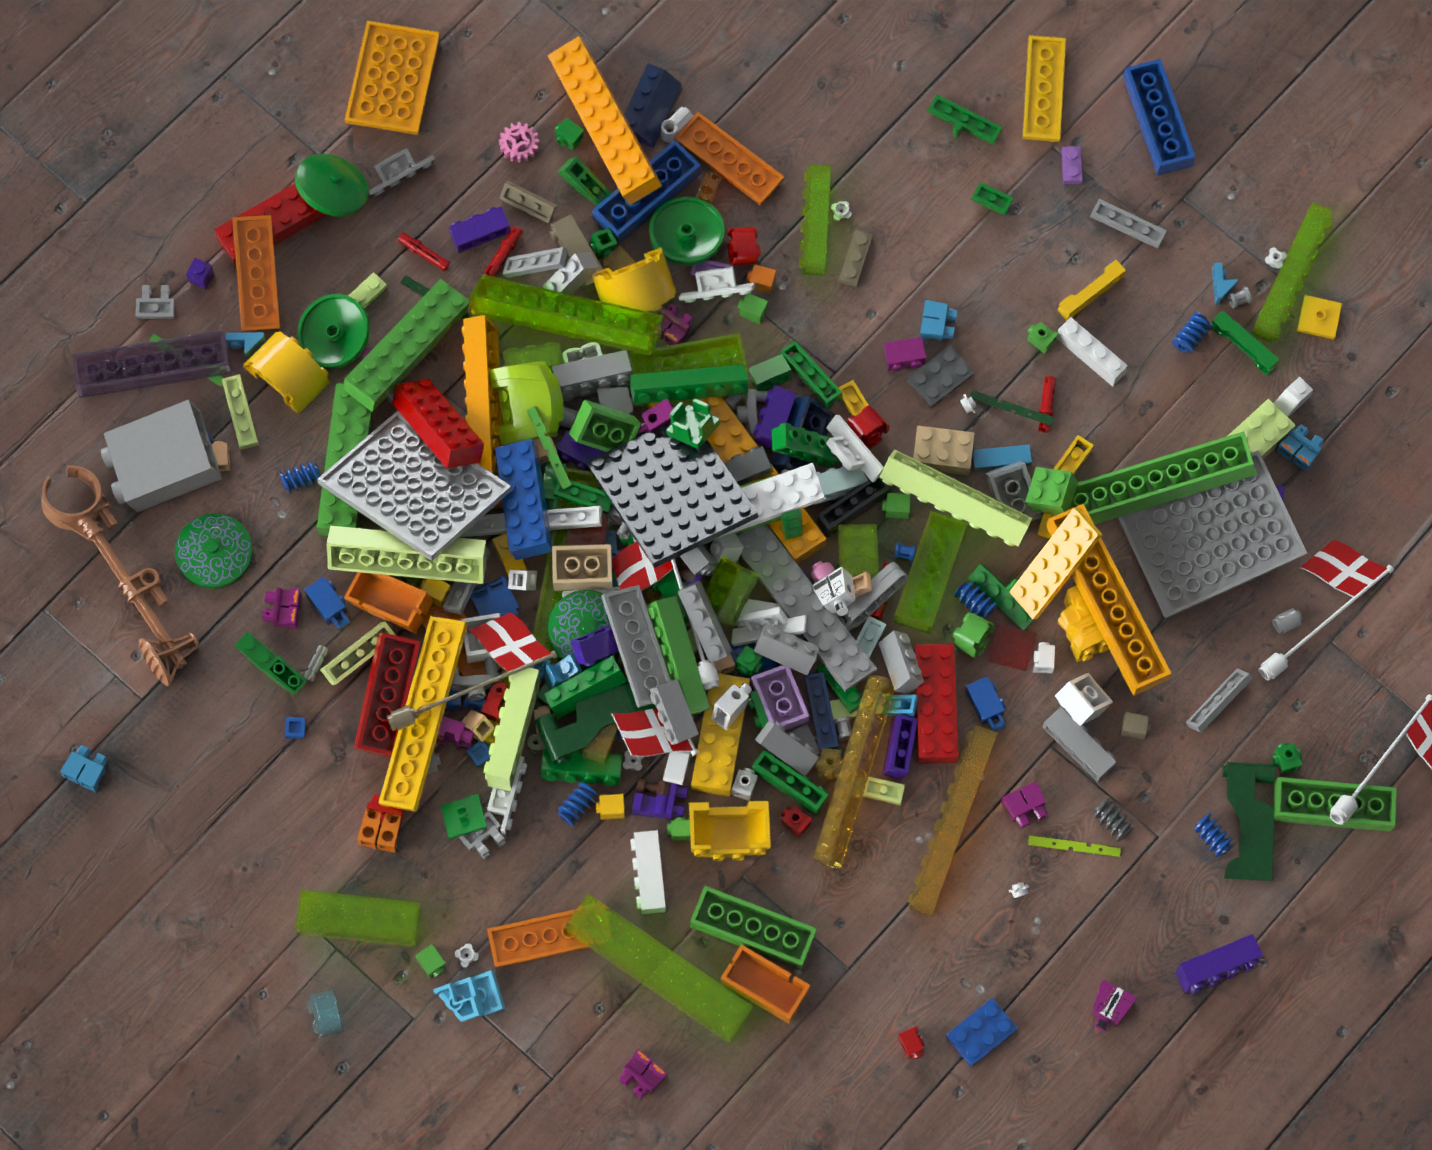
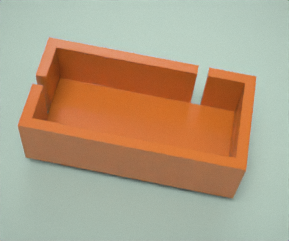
(389, 599)
(765, 984)

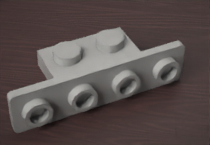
(397, 167)

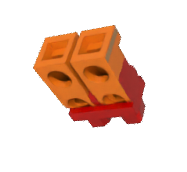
(382, 817)

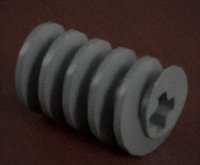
(1113, 820)

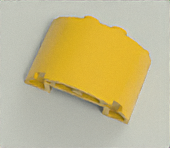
(639, 285)
(288, 370)
(729, 830)

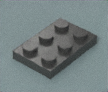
(940, 376)

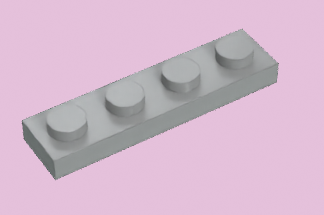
(1128, 223)
(535, 262)
(460, 594)
(1219, 700)

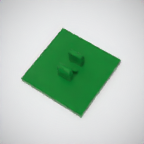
(463, 816)

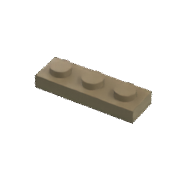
(528, 201)
(855, 258)

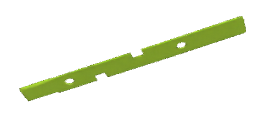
(1077, 846)

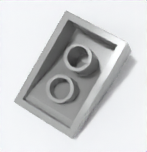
(1011, 486)

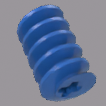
(1191, 332)
(300, 476)
(975, 600)
(576, 803)
(1213, 835)

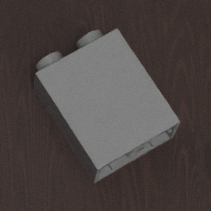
(160, 456)

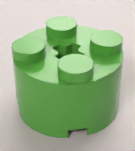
(973, 635)

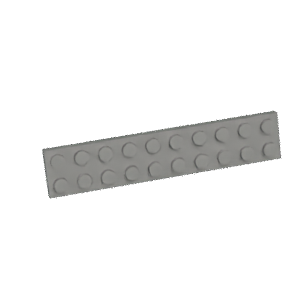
(797, 598)

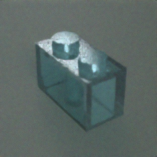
(325, 1012)

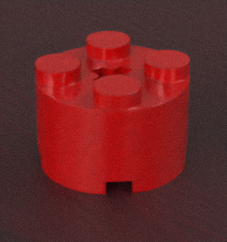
(742, 246)
(868, 426)

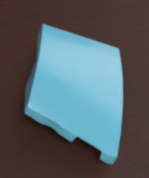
(472, 996)

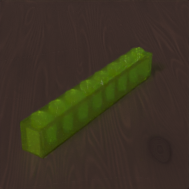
(1290, 275)

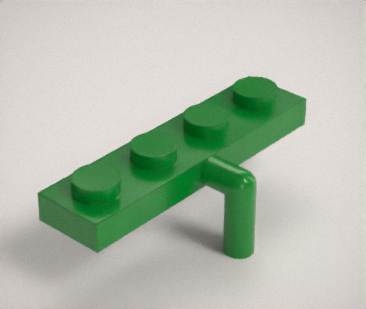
(964, 120)
(1001, 595)

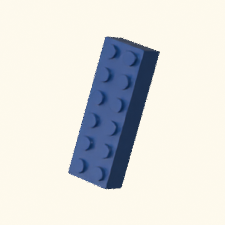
(1159, 117)
(674, 170)
(526, 503)

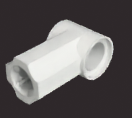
(675, 124)

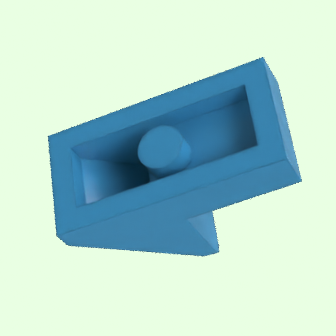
(1220, 284)
(251, 341)
(562, 671)
(903, 705)

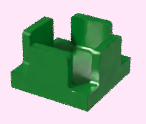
(693, 423)

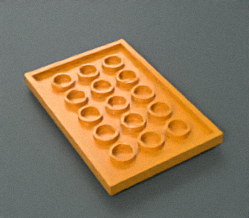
(392, 77)

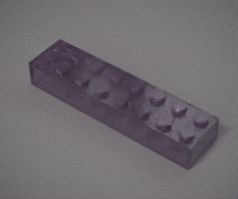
(151, 364)

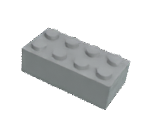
(593, 373)

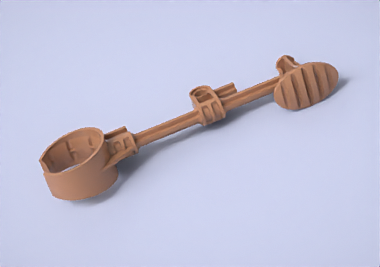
(134, 585)

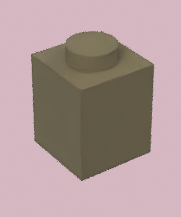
(1135, 726)

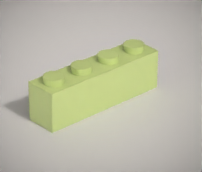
(354, 655)

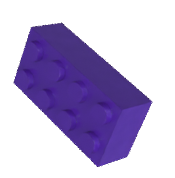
(1219, 964)

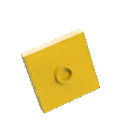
(1319, 317)

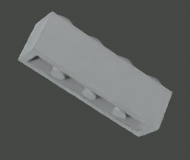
(704, 621)
(1079, 744)

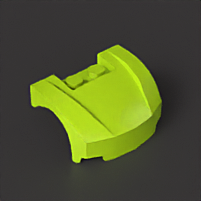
(521, 389)

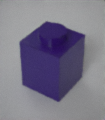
(200, 273)

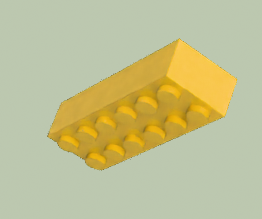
(718, 747)

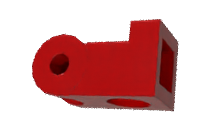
(494, 702)

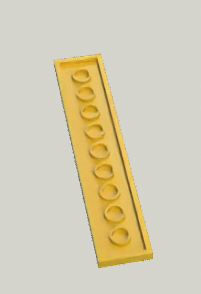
(416, 742)

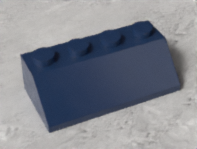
(651, 104)
(810, 416)

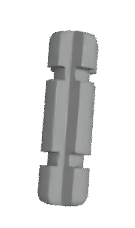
(315, 663)

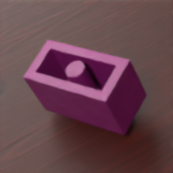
(904, 354)

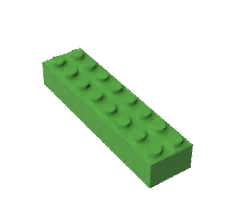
(406, 345)
(349, 426)

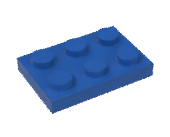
(981, 1032)

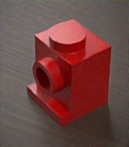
(796, 827)
(912, 1043)

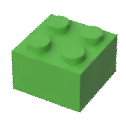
(1051, 491)

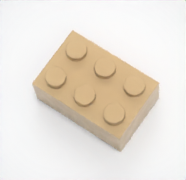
(944, 449)
(582, 567)

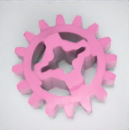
(520, 144)

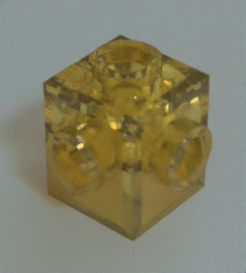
(829, 763)

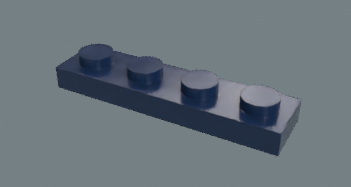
(821, 711)

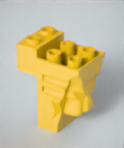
(1080, 627)

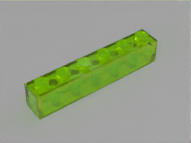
(815, 219)

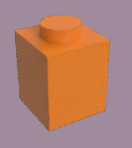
(763, 278)

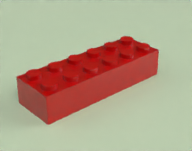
(288, 216)
(438, 423)
(385, 692)
(936, 705)

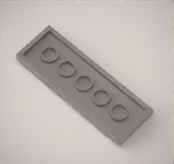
(636, 642)

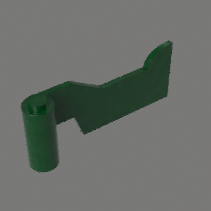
(592, 716)
(1255, 820)

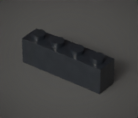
(852, 505)

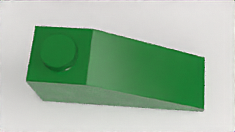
(583, 181)

